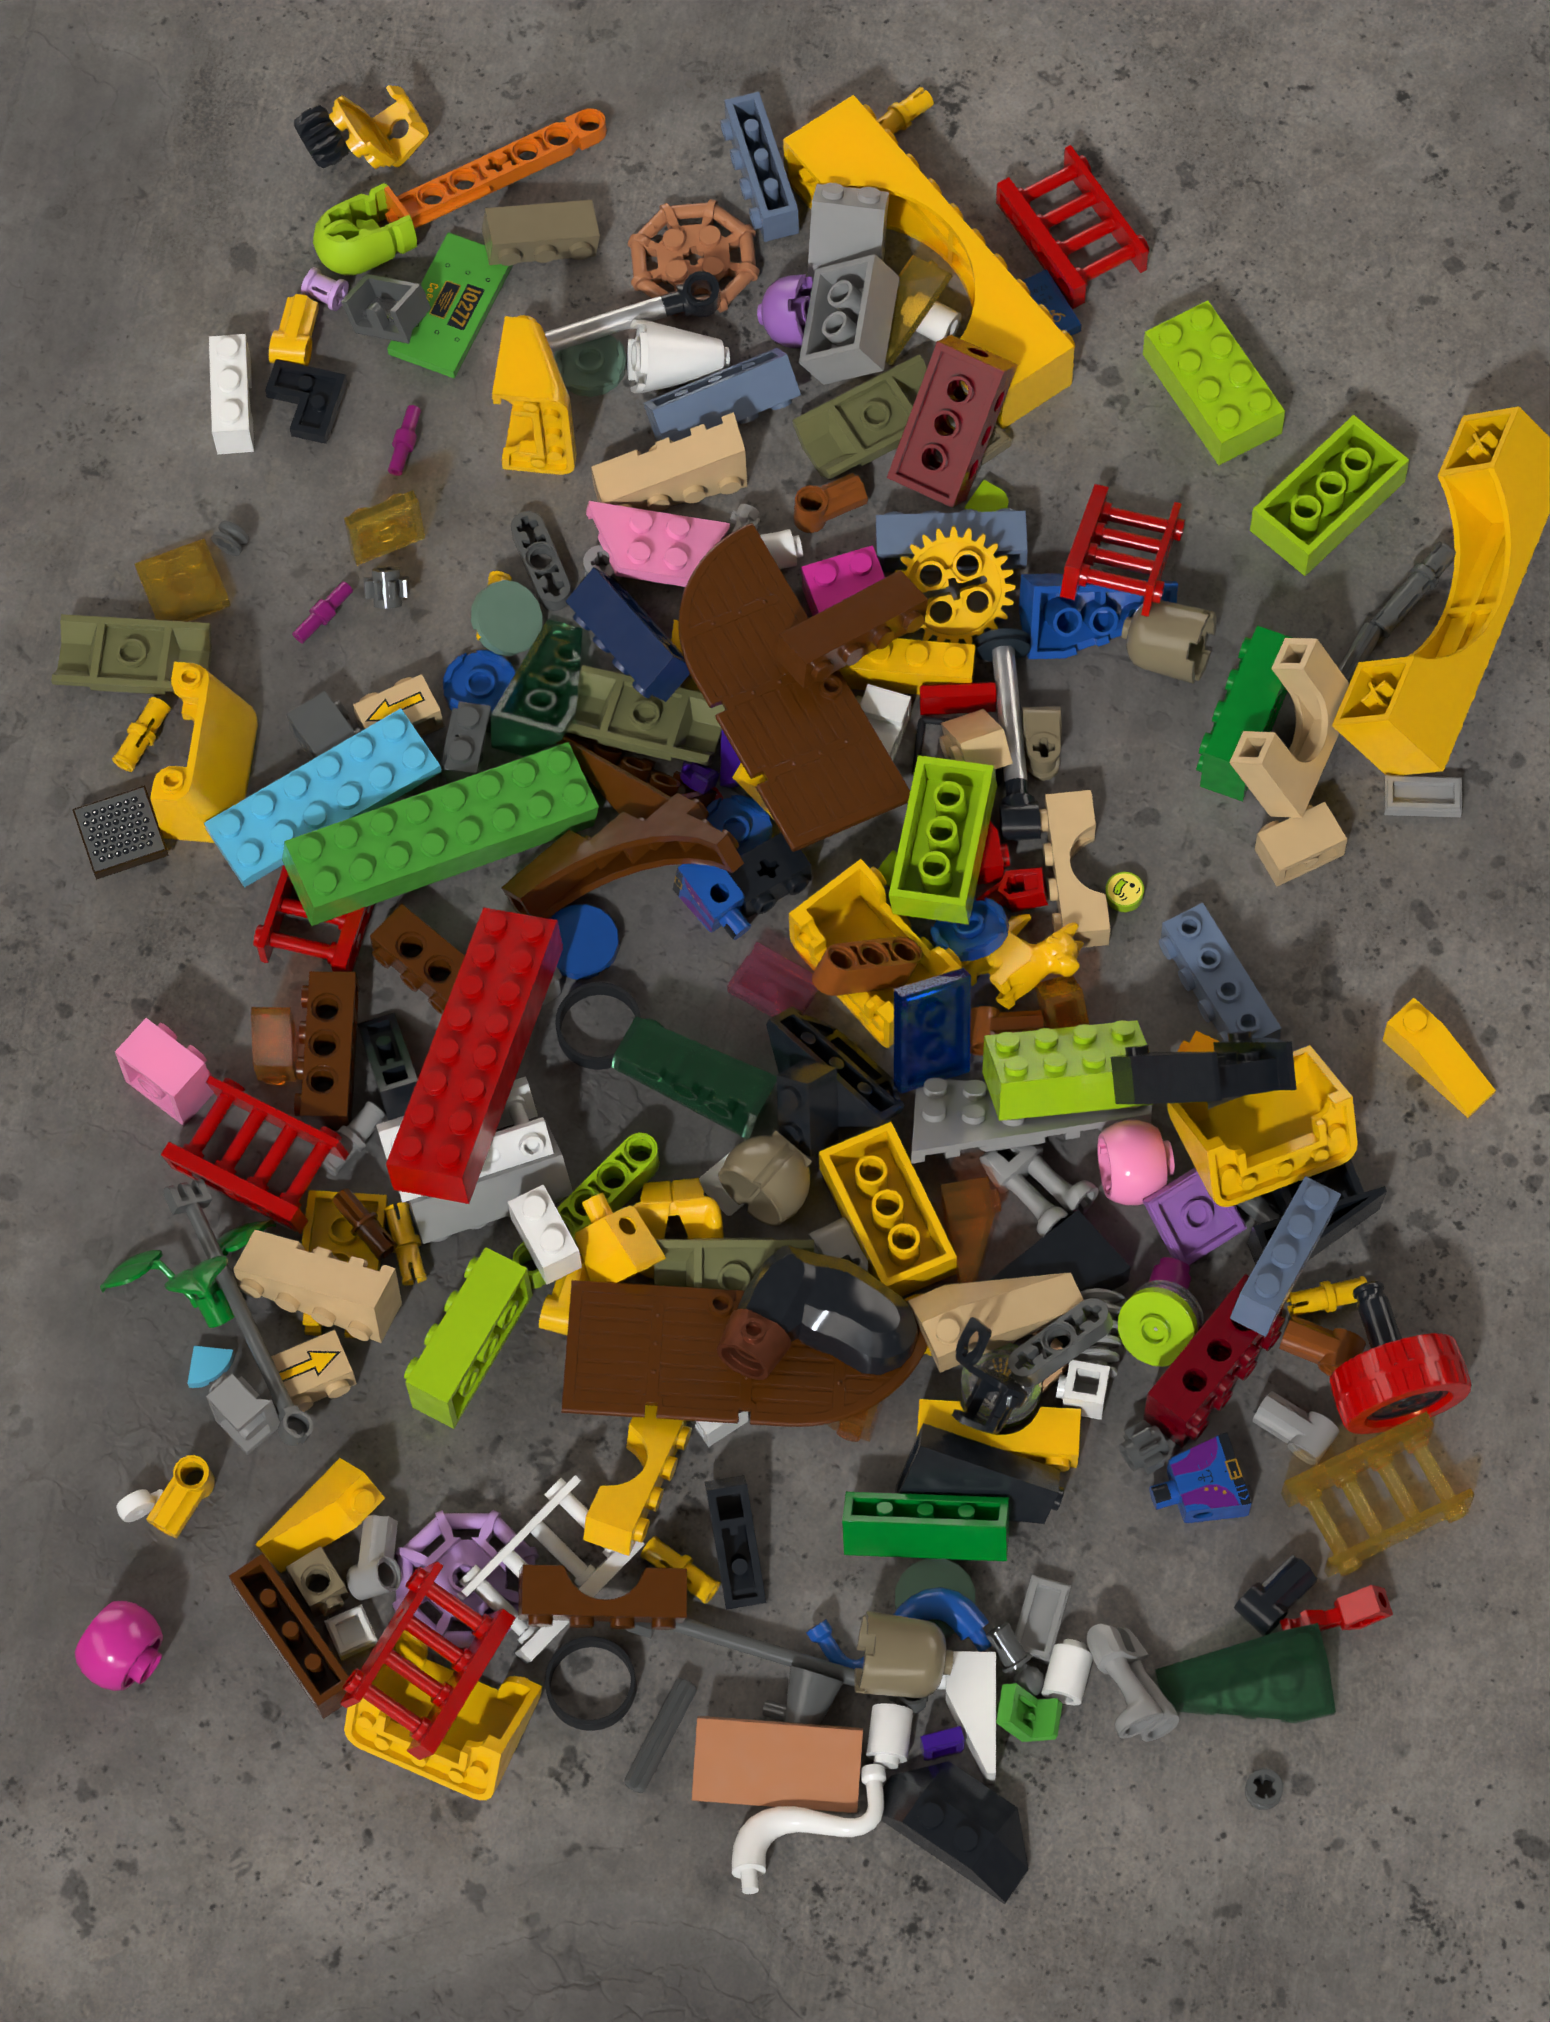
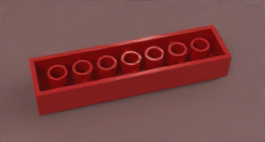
(475, 1056)

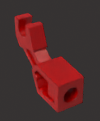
(1033, 896)
(1350, 1611)

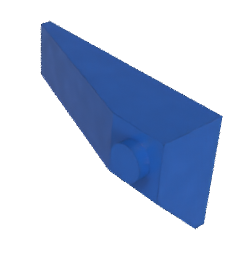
(1064, 625)

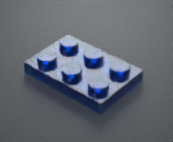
(932, 1029)

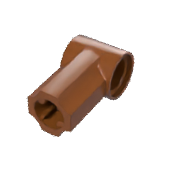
(829, 500)
(990, 1021)
(1320, 1344)

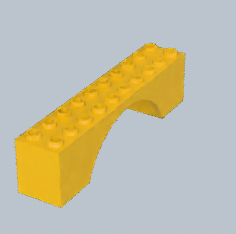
(856, 152)
(1498, 496)

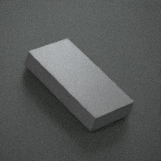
(1422, 796)
(1042, 1617)

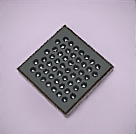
(120, 832)

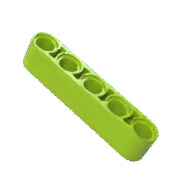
(616, 1165)

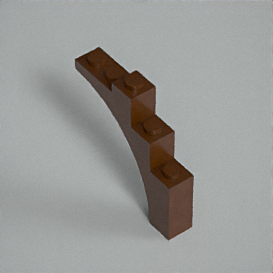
(625, 846)

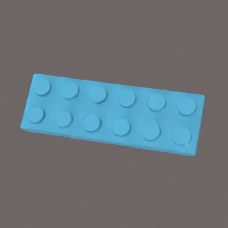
(333, 787)

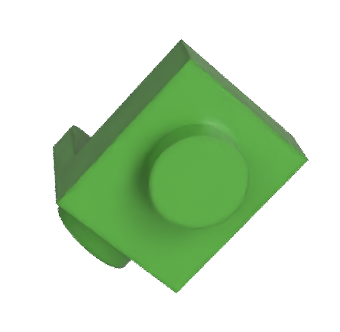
(1027, 1716)

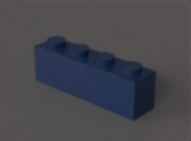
(628, 635)

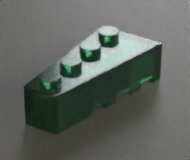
(695, 1076)

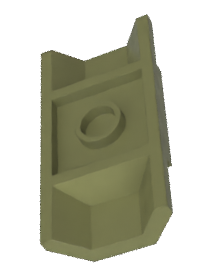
(861, 421)
(128, 652)
(626, 720)
(717, 1261)

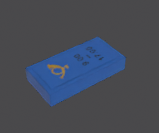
(1046, 292)

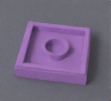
(1191, 1219)

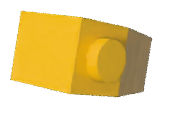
(1437, 1057)
(321, 1515)

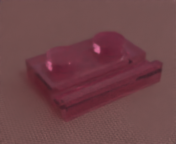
(772, 982)

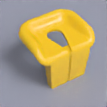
(680, 1197)

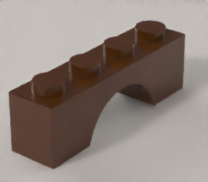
(550, 1595)

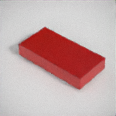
(957, 698)

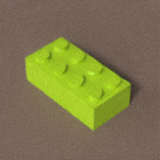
(1213, 382)
(1329, 495)
(943, 839)
(1056, 1069)
(468, 1337)

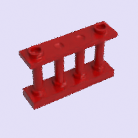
(1054, 254)
(1093, 533)
(340, 954)
(254, 1190)
(467, 1663)

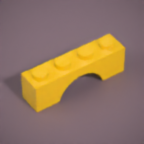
(1048, 1439)
(621, 1510)

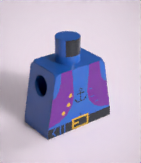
(703, 888)
(1204, 1483)

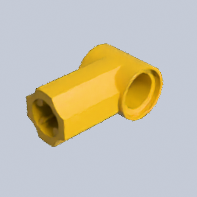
(294, 339)
(556, 1306)
(179, 1499)

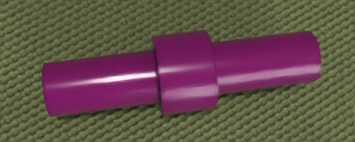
(404, 440)
(322, 612)

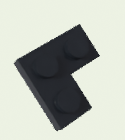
(315, 392)

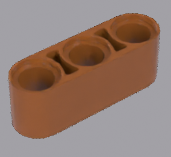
(866, 965)

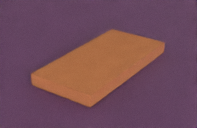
(777, 1764)

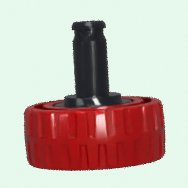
(1397, 1374)

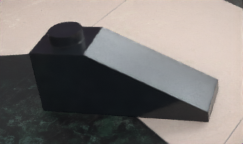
(389, 1063)
(735, 1542)

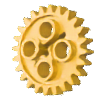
(945, 553)

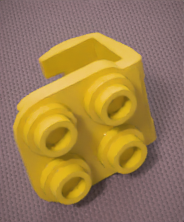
(371, 135)

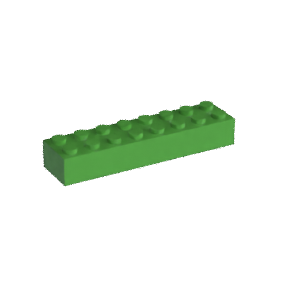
(439, 833)

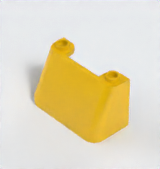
(541, 412)
(217, 757)
(1270, 1136)
(476, 1745)

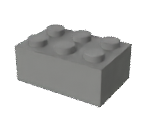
(849, 319)

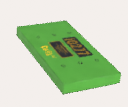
(460, 295)

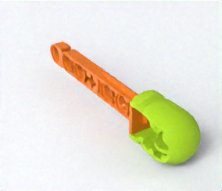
(353, 242)

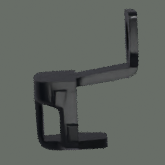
(989, 1380)

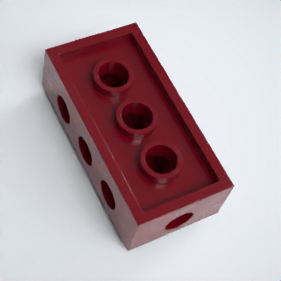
(974, 416)
(1206, 1372)

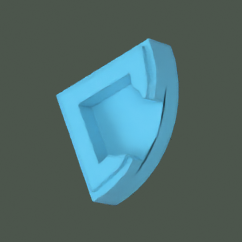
(208, 1365)

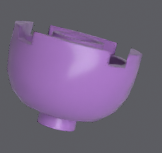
(786, 309)

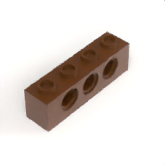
(406, 932)
(341, 994)

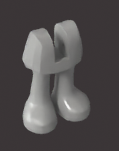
(1028, 1162)
(1121, 1656)

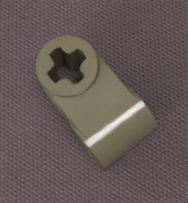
(1042, 738)

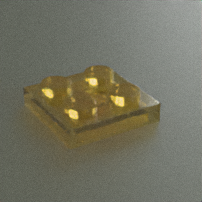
(384, 527)
(182, 583)

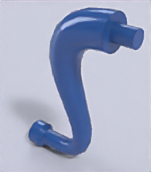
(927, 1604)

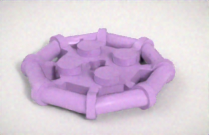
(459, 1556)

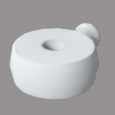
(137, 1504)

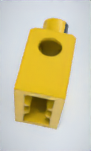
(616, 1242)

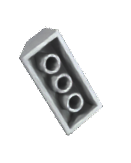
(440, 1218)

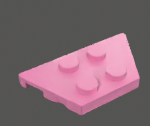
(654, 543)

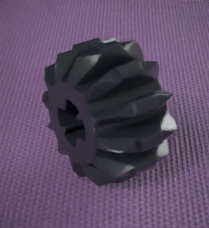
(321, 136)

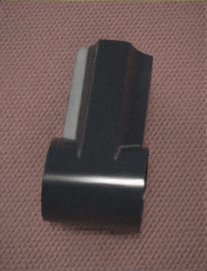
(1269, 1602)

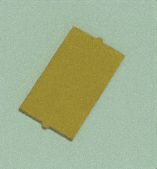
(916, 293)

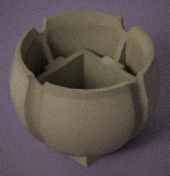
(768, 1177)

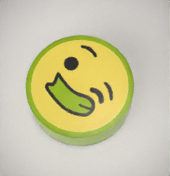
(1124, 891)

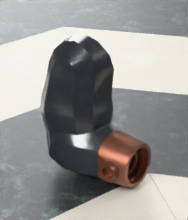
(822, 1305)

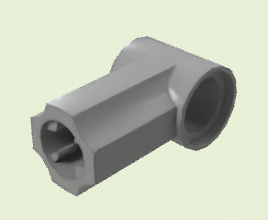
(1305, 1433)
(376, 1568)

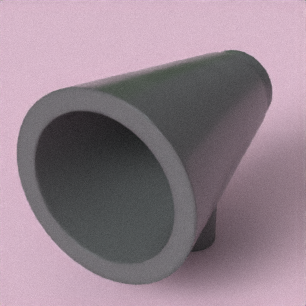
(807, 1698)

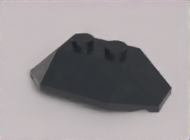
(863, 1087)
(959, 1825)

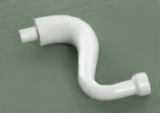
(769, 1824)

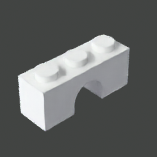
(230, 394)

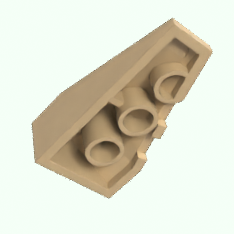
(1005, 1306)

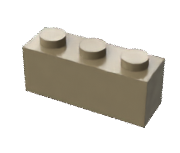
(540, 232)

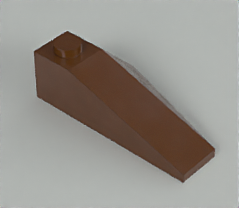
(627, 781)

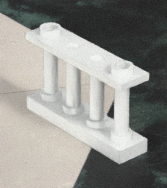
(509, 1147)
(587, 1577)

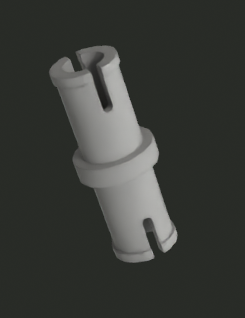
(355, 1135)

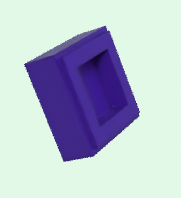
(942, 1743)

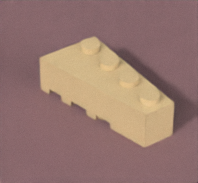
(676, 471)
(320, 1285)

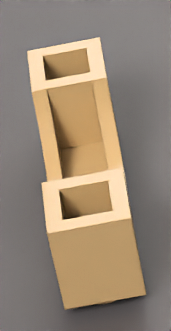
(1069, 827)

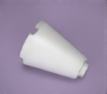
(671, 356)

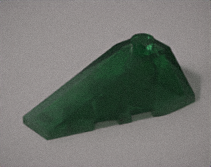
(541, 694)
(1264, 1677)

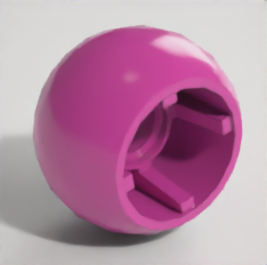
(120, 1646)

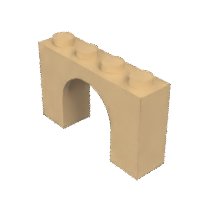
(1284, 777)

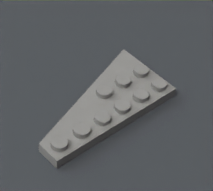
(962, 1116)

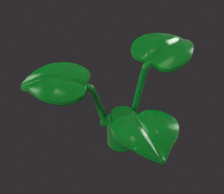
(198, 1280)

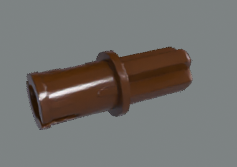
(364, 1224)

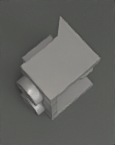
(242, 1412)

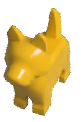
(1020, 965)

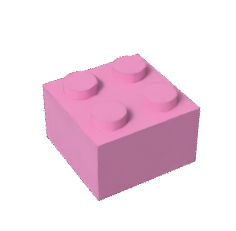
(165, 1070)

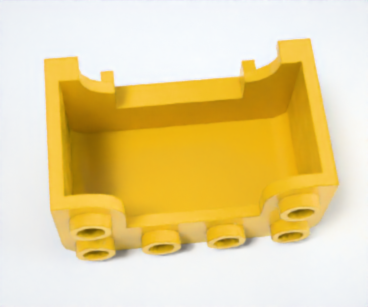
(856, 910)

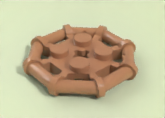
(697, 239)

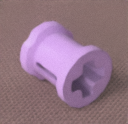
(324, 288)

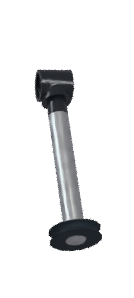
(648, 310)
(1018, 810)

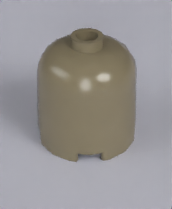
(1170, 640)
(901, 1656)

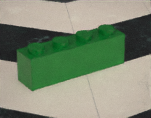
(926, 1526)

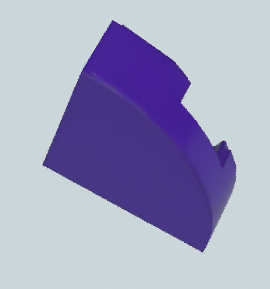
(701, 776)

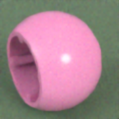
(1133, 1161)

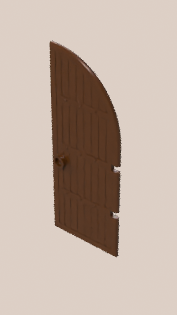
(808, 742)
(660, 1350)

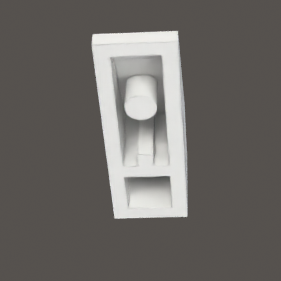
(973, 1705)

